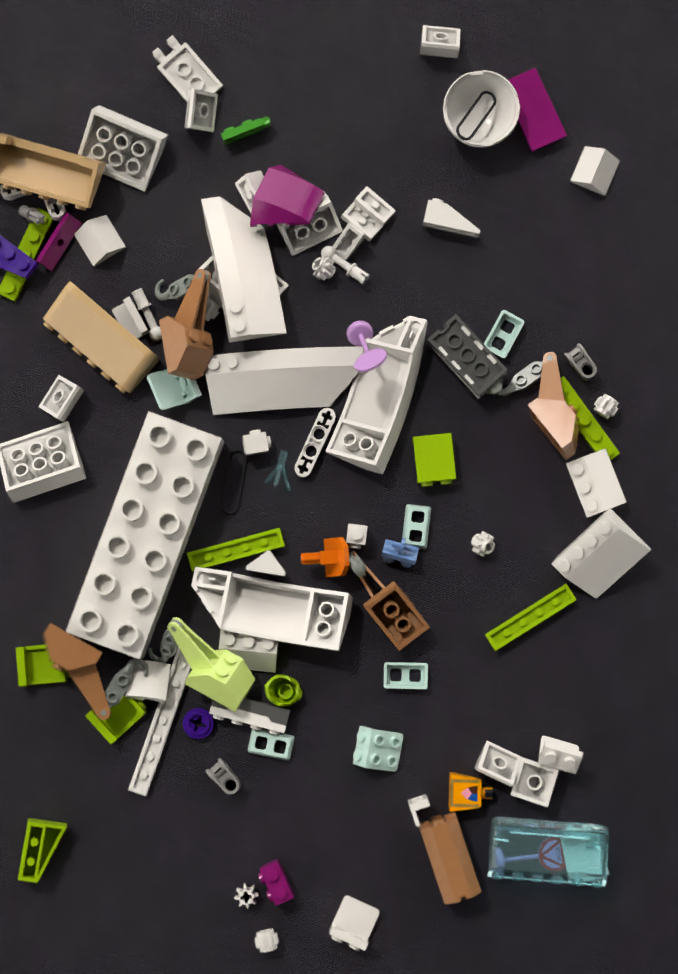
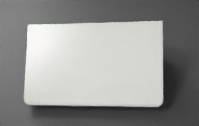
(248, 186)
(130, 318)
(416, 804)

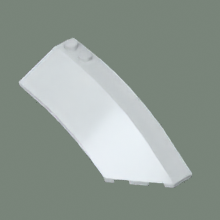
(243, 272)
(279, 378)
(380, 398)
(274, 608)

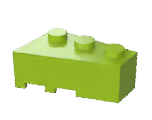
(38, 847)

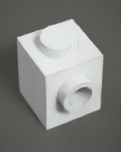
(256, 443)
(356, 535)

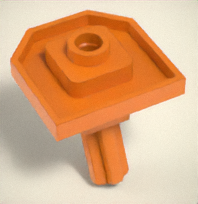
(334, 557)

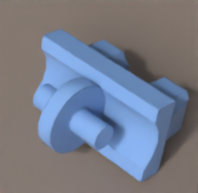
(399, 551)

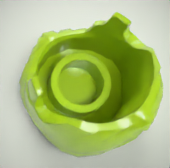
(283, 690)

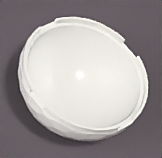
(498, 123)

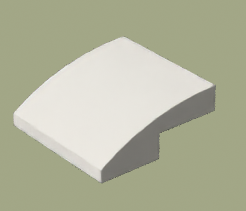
(368, 213)
(152, 686)

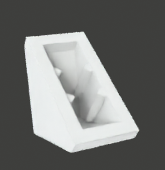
(348, 241)

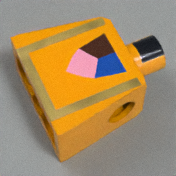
(466, 792)

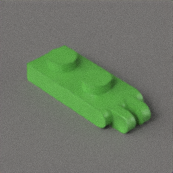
(247, 128)

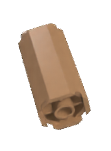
(449, 858)

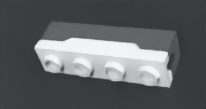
(256, 713)

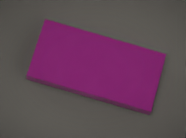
(537, 114)

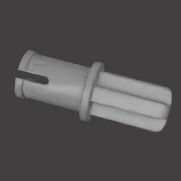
(31, 214)

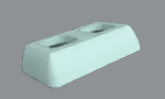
(508, 338)
(423, 527)
(405, 683)
(269, 751)

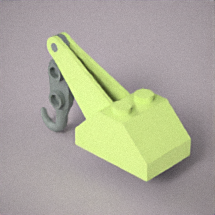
(214, 672)

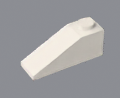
(444, 217)

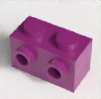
(277, 883)

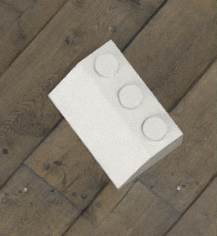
(322, 227)
(596, 482)
(256, 652)

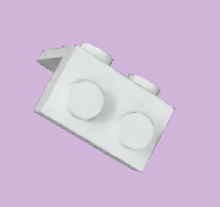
(559, 754)
(353, 923)

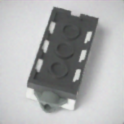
(468, 357)

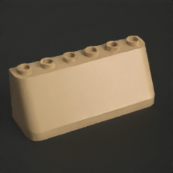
(49, 172)
(100, 338)

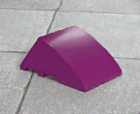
(284, 199)

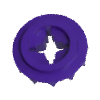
(189, 726)

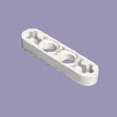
(317, 443)

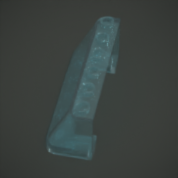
(548, 851)

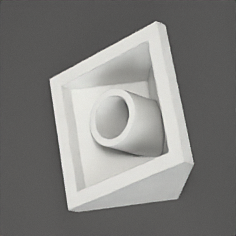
(440, 41)
(201, 110)
(595, 169)
(99, 239)
(61, 398)
(266, 564)
(498, 763)
(534, 782)

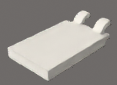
(185, 69)

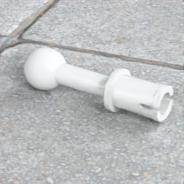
(352, 270)
(142, 303)

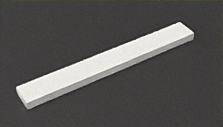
(160, 726)

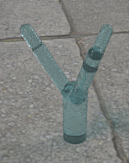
(280, 468)

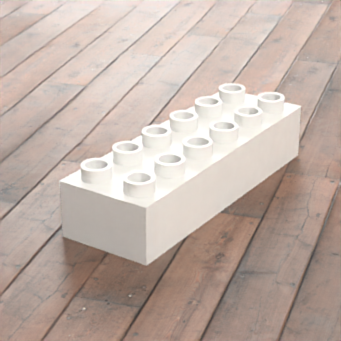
(145, 535)

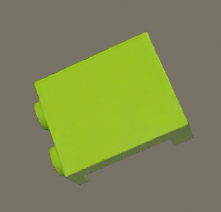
(434, 459)
(35, 667)
(121, 718)

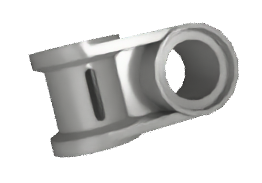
(580, 361)
(223, 776)

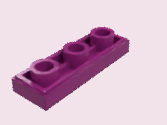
(58, 241)

